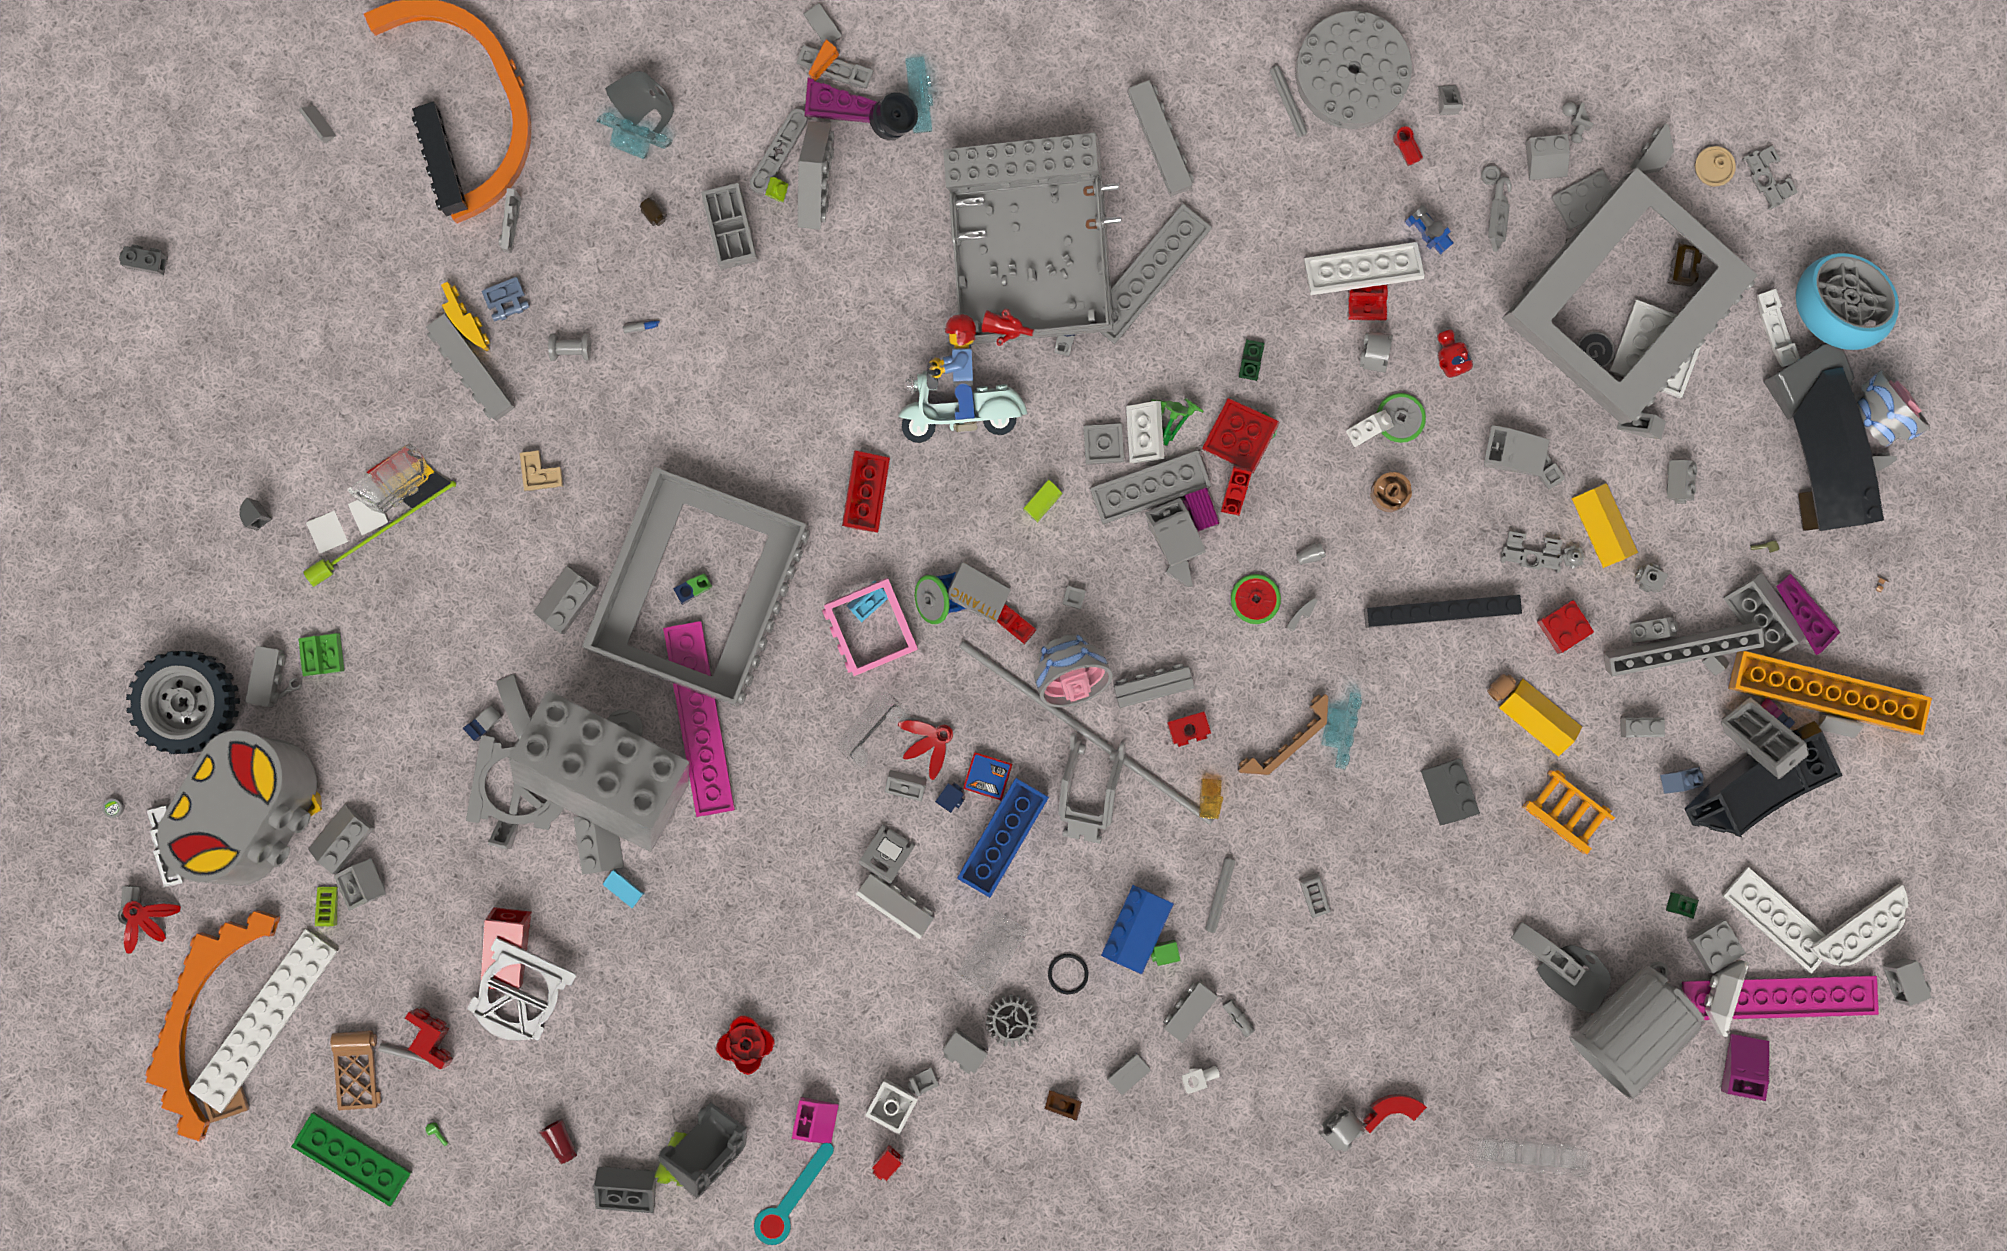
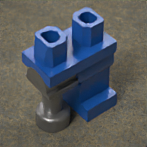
(1431, 230)

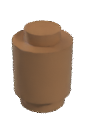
(1502, 687)

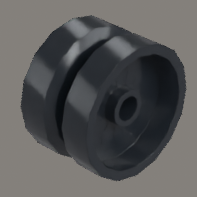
(893, 116)

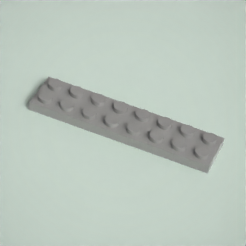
(1154, 268)

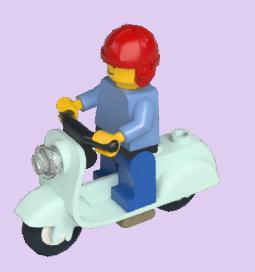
(993, 406)

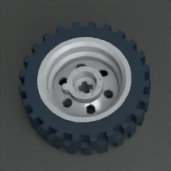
(151, 709)

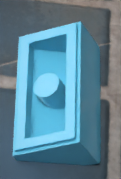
(867, 604)
(623, 888)

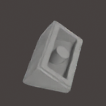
(318, 123)
(1840, 726)
(905, 785)

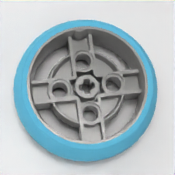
(1847, 301)

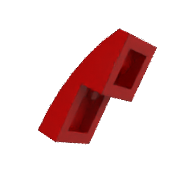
(1015, 624)

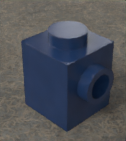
(951, 797)

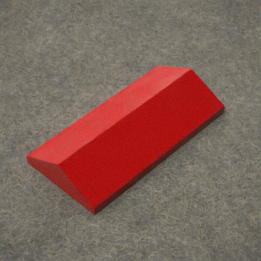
(865, 491)

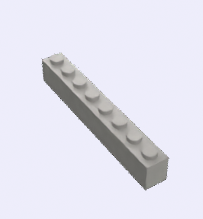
(1683, 649)

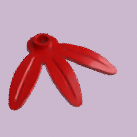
(934, 739)
(142, 919)

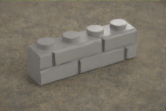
(1154, 686)

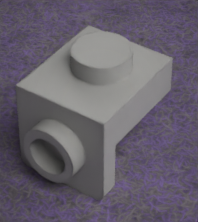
(923, 1082)

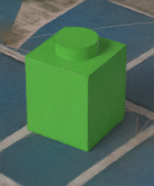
(1165, 953)

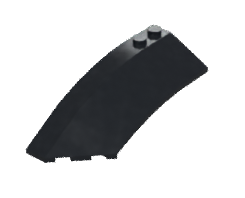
(1838, 454)

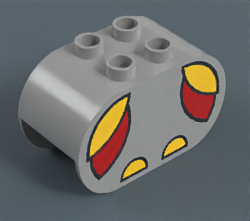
(237, 810)

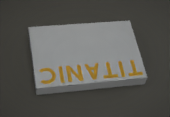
(978, 593)

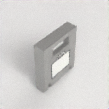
(888, 849)

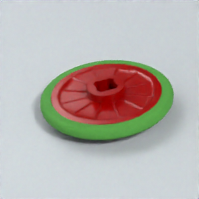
(1246, 608)

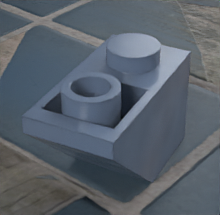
(1682, 780)

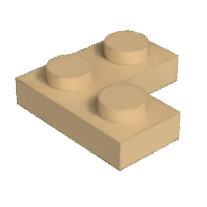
(534, 476)

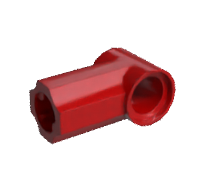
(1407, 148)

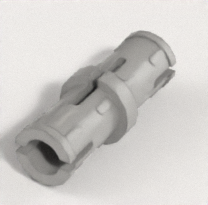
(1238, 1018)

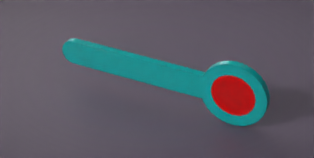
(773, 1224)

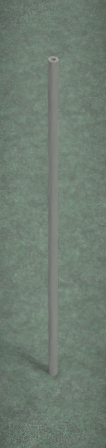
(1082, 730)

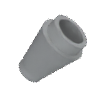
(1311, 554)

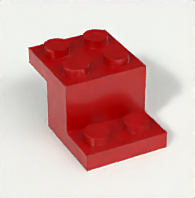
(429, 1038)

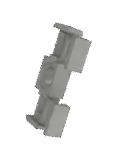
(1772, 193)
(1518, 555)

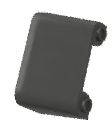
(1795, 381)
(705, 1150)

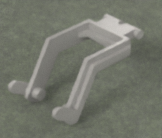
(1083, 822)

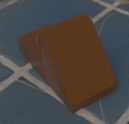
(1063, 1105)

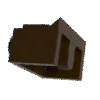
(1677, 265)

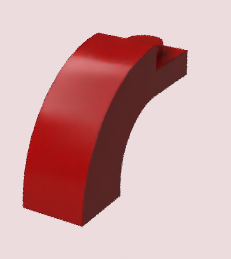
(1391, 1105)

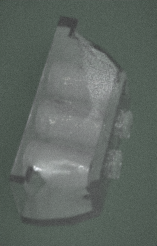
(392, 480)

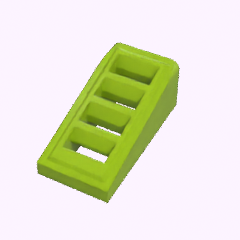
(319, 906)

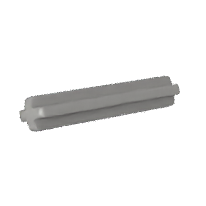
(1288, 101)
(1220, 895)

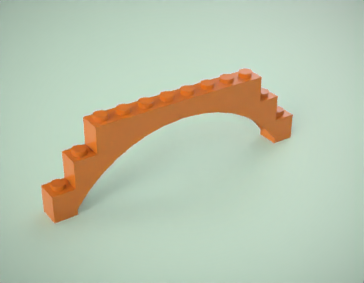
(169, 1063)

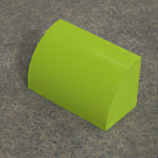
(1042, 501)

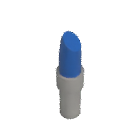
(640, 326)

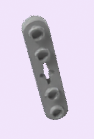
(787, 134)

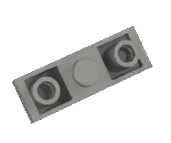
(1655, 153)

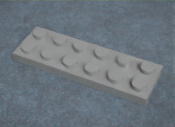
(1150, 487)

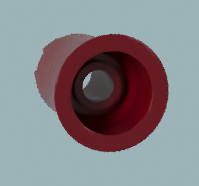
(559, 1141)

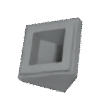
(1716, 664)

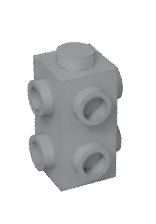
(1681, 481)

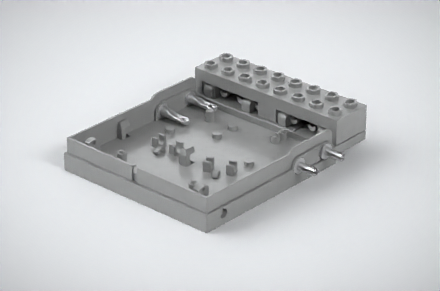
(1025, 213)

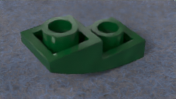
(1251, 360)

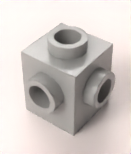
(1654, 582)

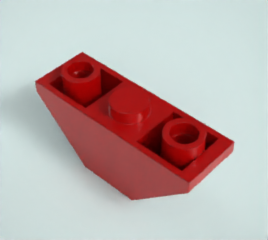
(1236, 490)

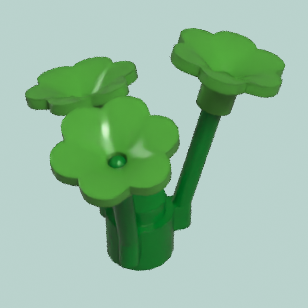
(1177, 409)

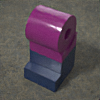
(1772, 708)

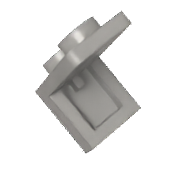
(1653, 629)

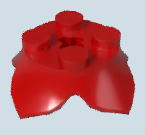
(731, 1049)

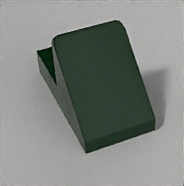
(1682, 905)

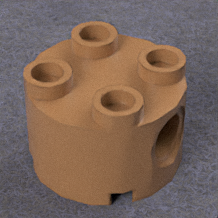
(1391, 492)

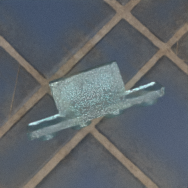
(918, 92)
(631, 137)
(1340, 729)

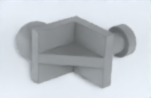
(1580, 120)

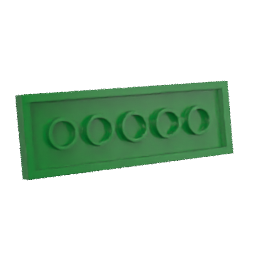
(351, 1159)

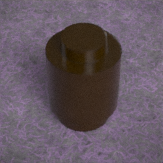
(653, 212)

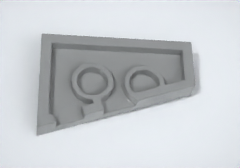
(510, 219)

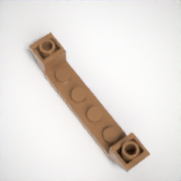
(1319, 707)

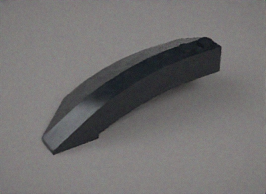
(1751, 792)

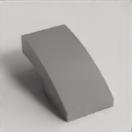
(822, 24)
(1551, 474)
(1305, 611)

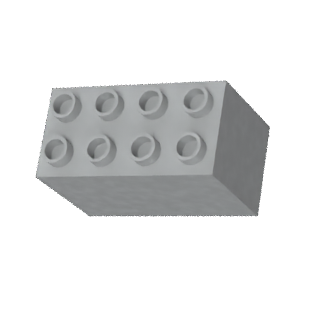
(599, 771)

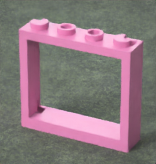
(843, 647)

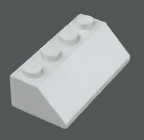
(896, 906)

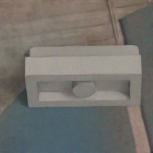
(1128, 1074)

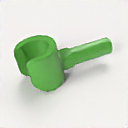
(433, 1128)

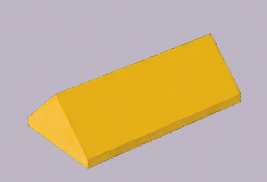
(1604, 525)
(1541, 718)

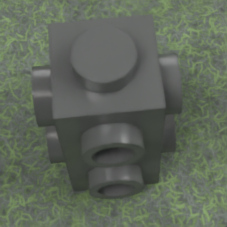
(143, 260)

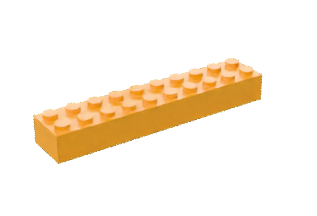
(1830, 693)

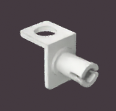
(1199, 1078)

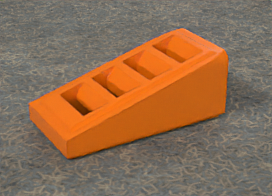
(824, 59)

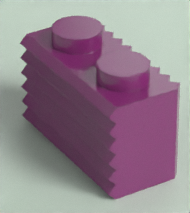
(1201, 509)

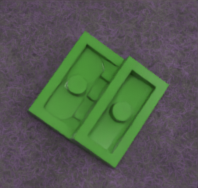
(321, 654)

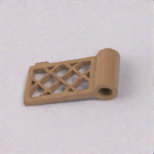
(357, 1044)

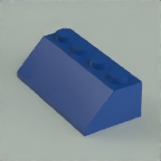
(1137, 929)

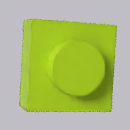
(776, 189)

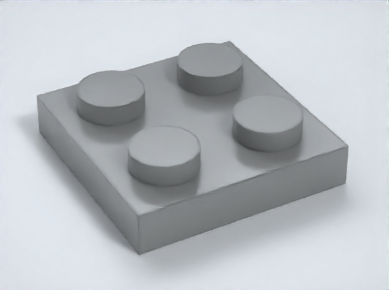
(1103, 444)

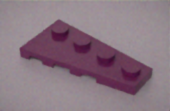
(835, 104)
(1809, 616)

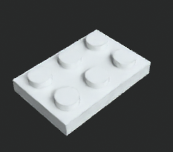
(1145, 432)

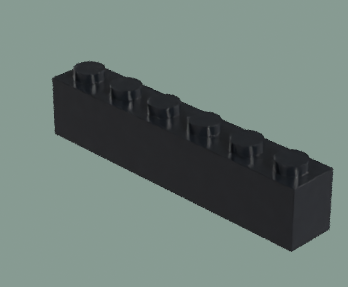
(439, 159)

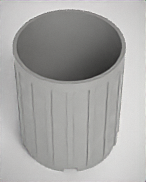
(1638, 1031)

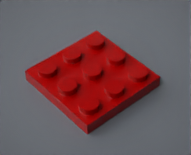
(1240, 435)

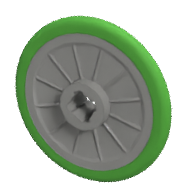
(1414, 417)
(932, 599)

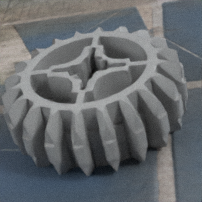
(995, 1016)

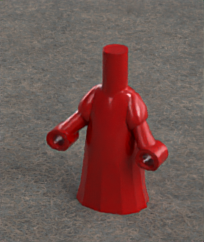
(1004, 324)

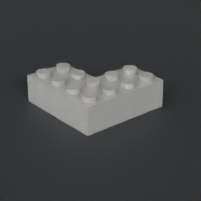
(813, 174)

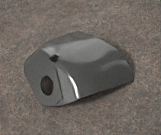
(634, 101)
(1591, 987)

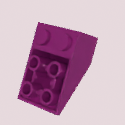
(1746, 1068)

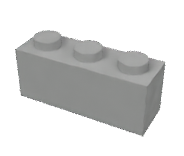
(265, 676)
(1189, 1011)

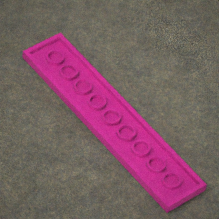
(700, 724)
(1796, 997)

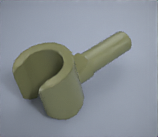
(1772, 546)

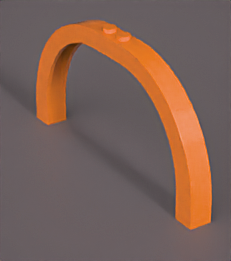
(407, 11)

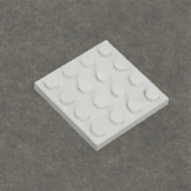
(1640, 332)

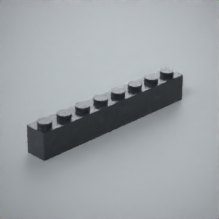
(1442, 611)

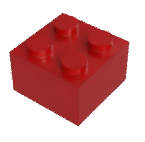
(1565, 626)

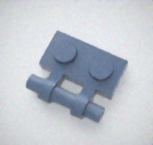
(502, 294)

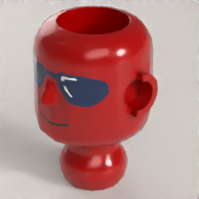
(1454, 356)

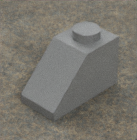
(1646, 426)

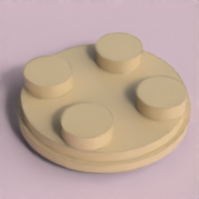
(1715, 166)

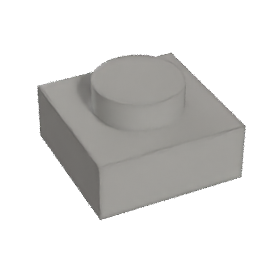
(1074, 597)

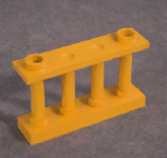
(1566, 830)

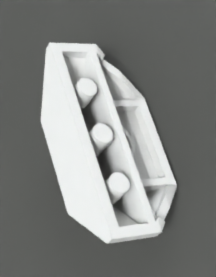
(1724, 995)

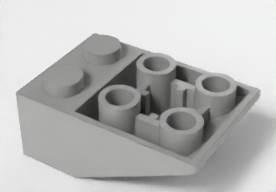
(1516, 451)
(1175, 532)

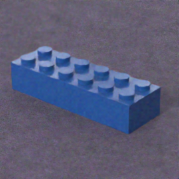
(1002, 837)

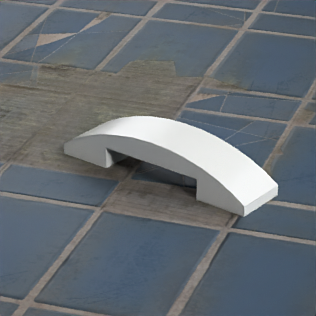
(1776, 329)

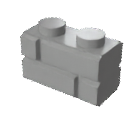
(1642, 727)

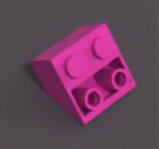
(815, 1120)

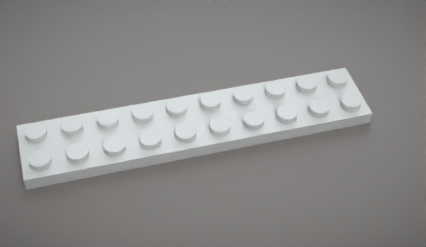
(263, 1021)

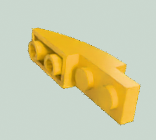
(466, 324)

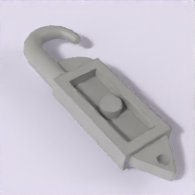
(1499, 215)

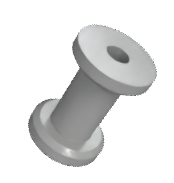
(569, 347)

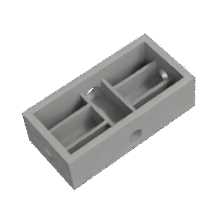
(729, 226)
(1764, 738)

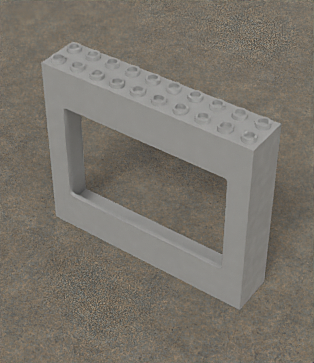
(1582, 255)
(639, 563)

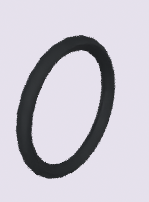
(1085, 971)

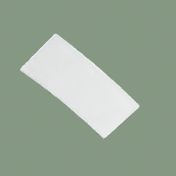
(328, 532)

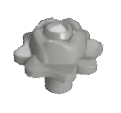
(1573, 556)

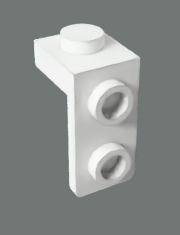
(1370, 427)

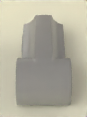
(129, 893)

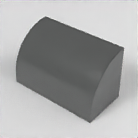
(253, 514)

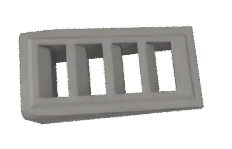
(1304, 882)

